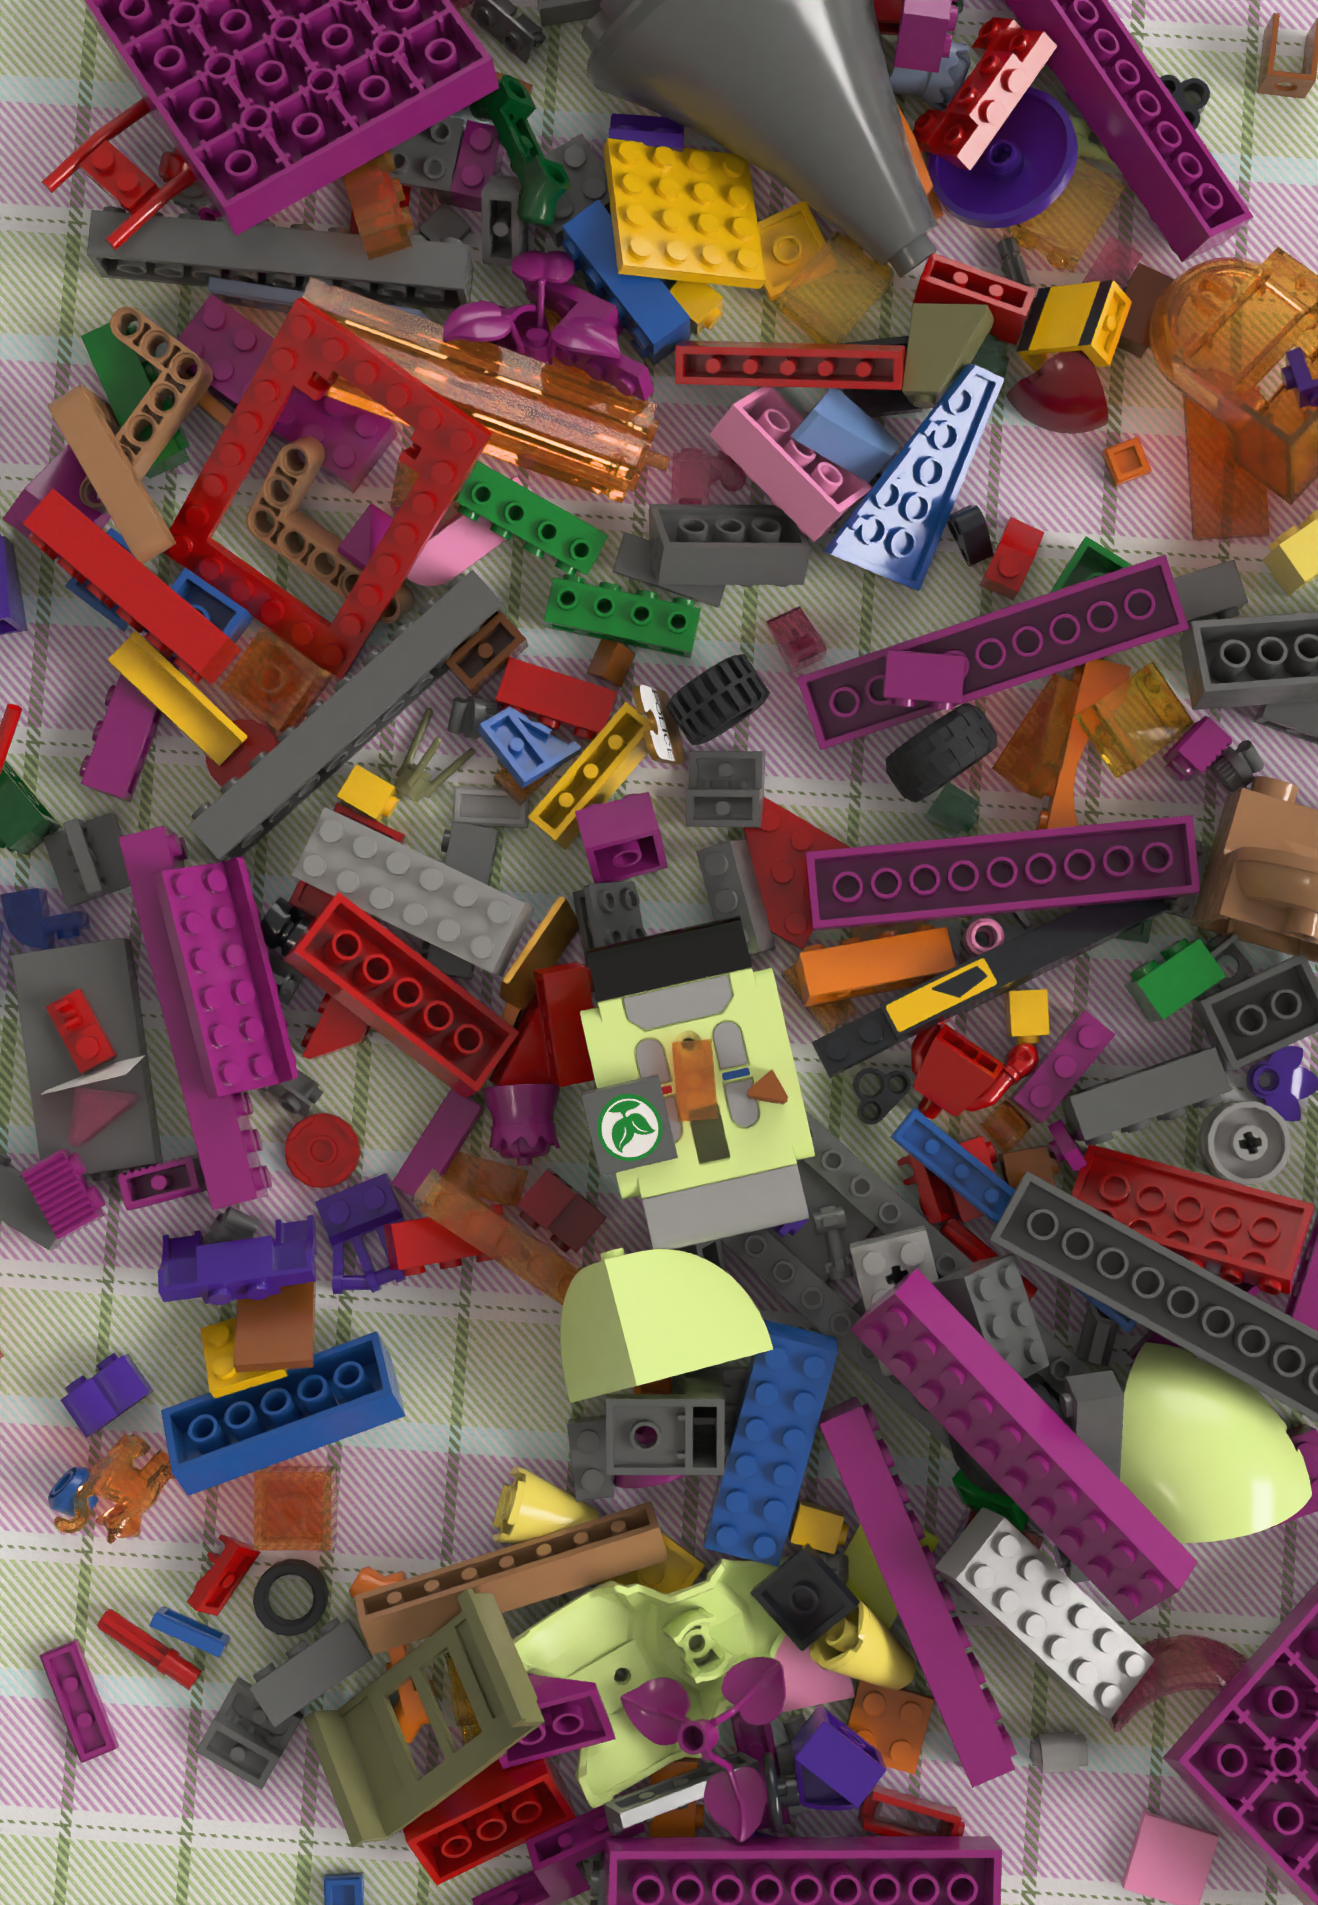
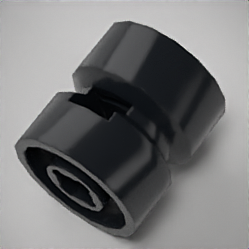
(283, 925)

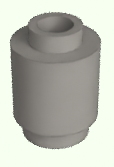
(1059, 1752)

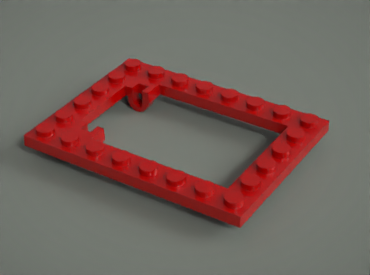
(442, 454)

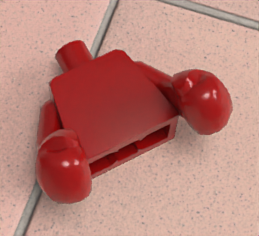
(961, 1075)

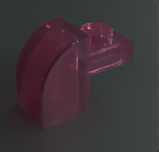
(1114, 263)

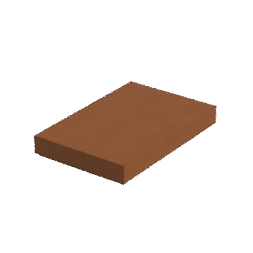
(276, 1330)

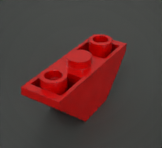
(335, 1030)

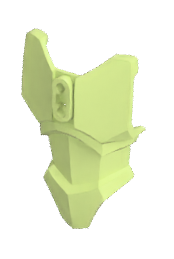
(675, 1635)

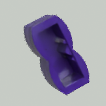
(106, 1394)

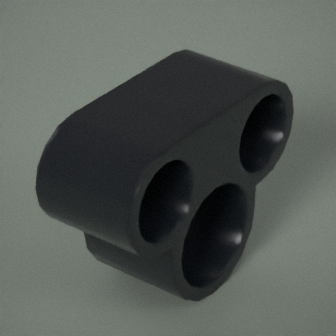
(1196, 85)
(970, 534)
(884, 1099)

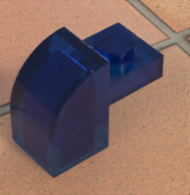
(30, 919)

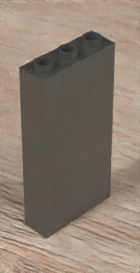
(110, 984)

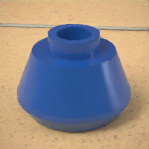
(64, 1490)

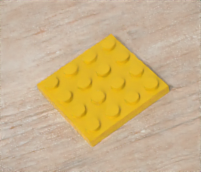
(683, 214)

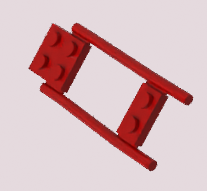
(120, 176)

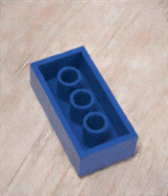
(642, 302)

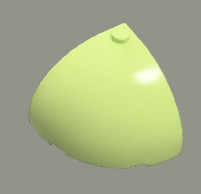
(653, 1320)
(1206, 1449)

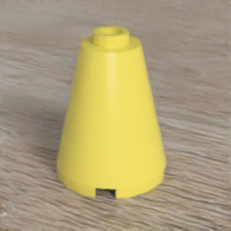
(536, 1509)
(864, 1651)

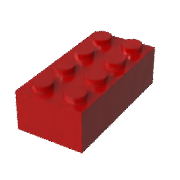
(489, 1817)

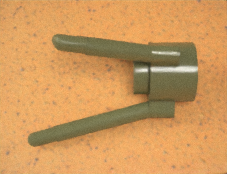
(413, 778)

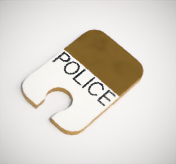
(664, 737)

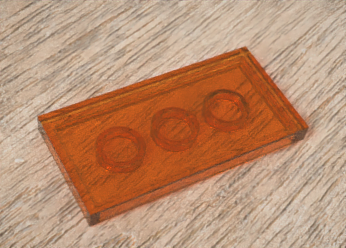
(1222, 494)

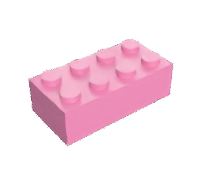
(795, 478)

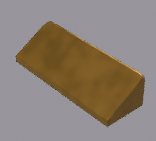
(540, 952)

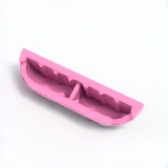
(454, 548)

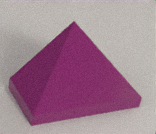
(365, 536)

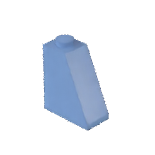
(847, 436)

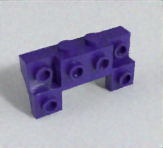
(238, 1267)

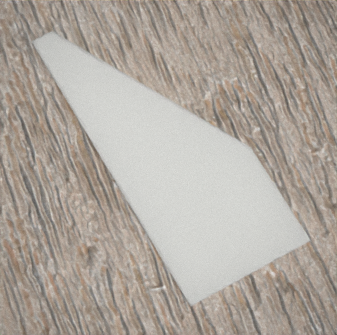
(113, 1070)

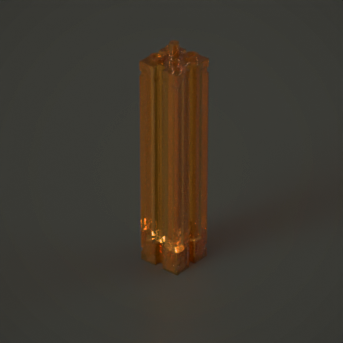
(535, 410)

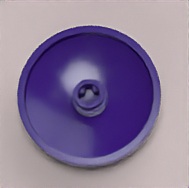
(1017, 172)

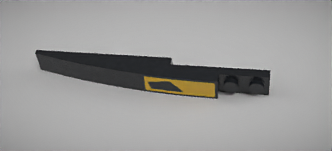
(980, 980)

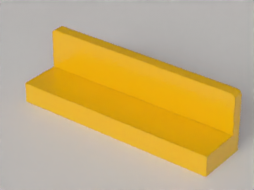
(177, 698)

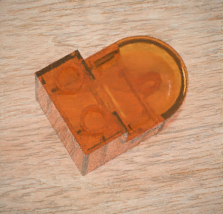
(1222, 334)

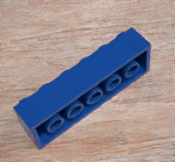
(266, 1424)
(770, 1444)

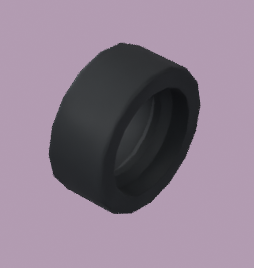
(268, 1616)

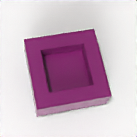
(1065, 1146)

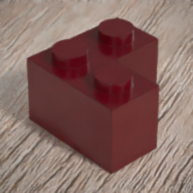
(561, 1210)

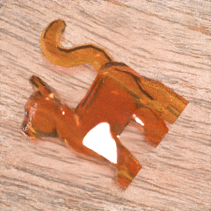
(121, 1482)

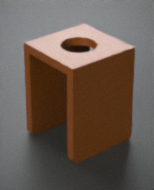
(1270, 78)

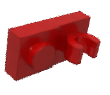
(81, 1031)
(935, 1196)
(223, 1578)

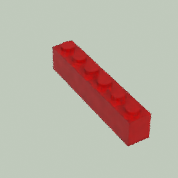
(790, 364)

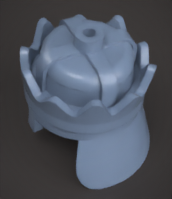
(932, 86)

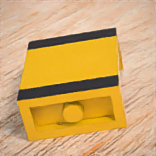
(1075, 319)

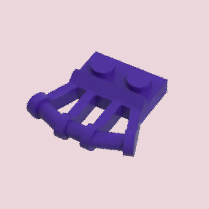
(348, 1218)

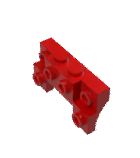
(989, 94)

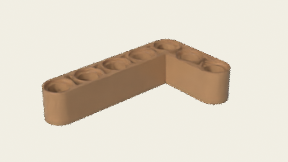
(150, 410)
(91, 431)
(317, 539)

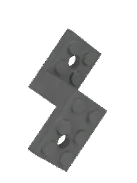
(688, 1426)

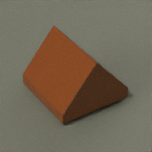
(611, 662)
(768, 1090)

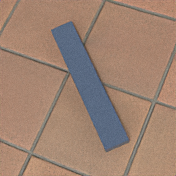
(264, 296)

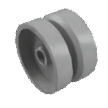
(1266, 1148)

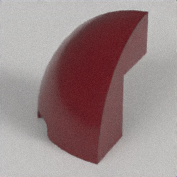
(1062, 395)

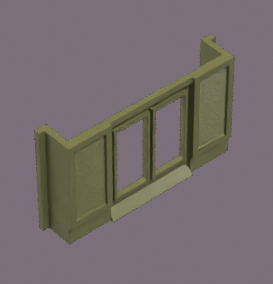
(365, 1747)

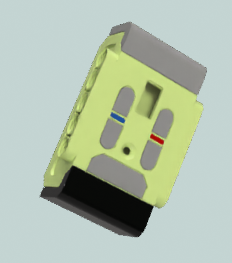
(690, 987)

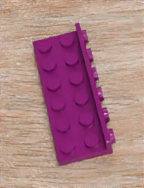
(226, 977)

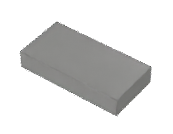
(488, 808)

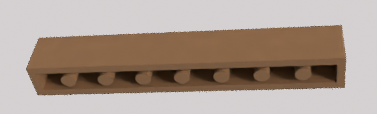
(514, 1576)

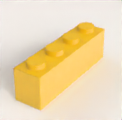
(593, 775)

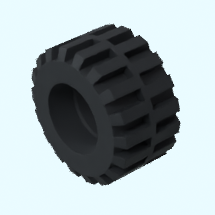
(718, 699)

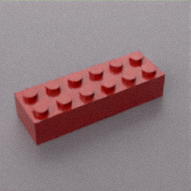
(123, 580)
(401, 995)

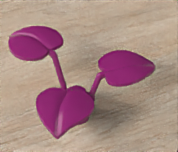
(581, 334)
(758, 1692)

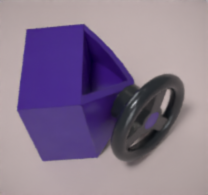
(831, 1769)

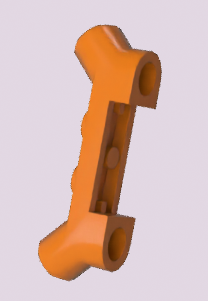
(409, 1706)

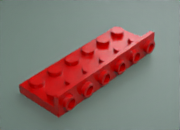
(1203, 1218)

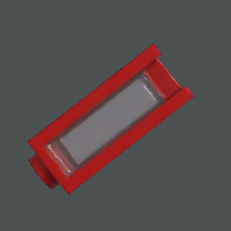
(902, 1814)

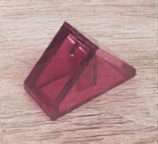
(796, 639)
(95, 1111)

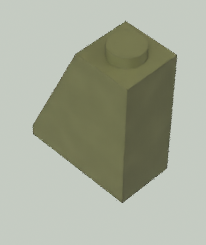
(940, 346)

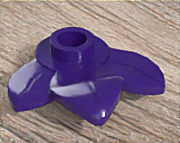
(1287, 1082)

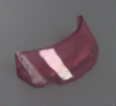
(1180, 1665)

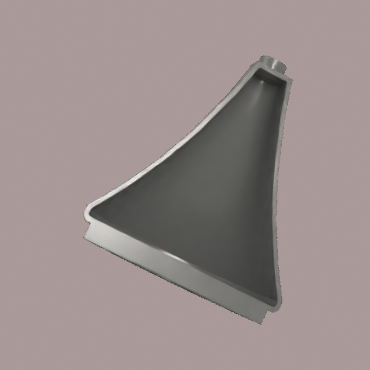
(785, 89)

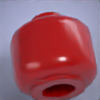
(171, 165)

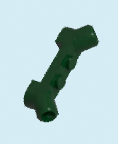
(540, 178)

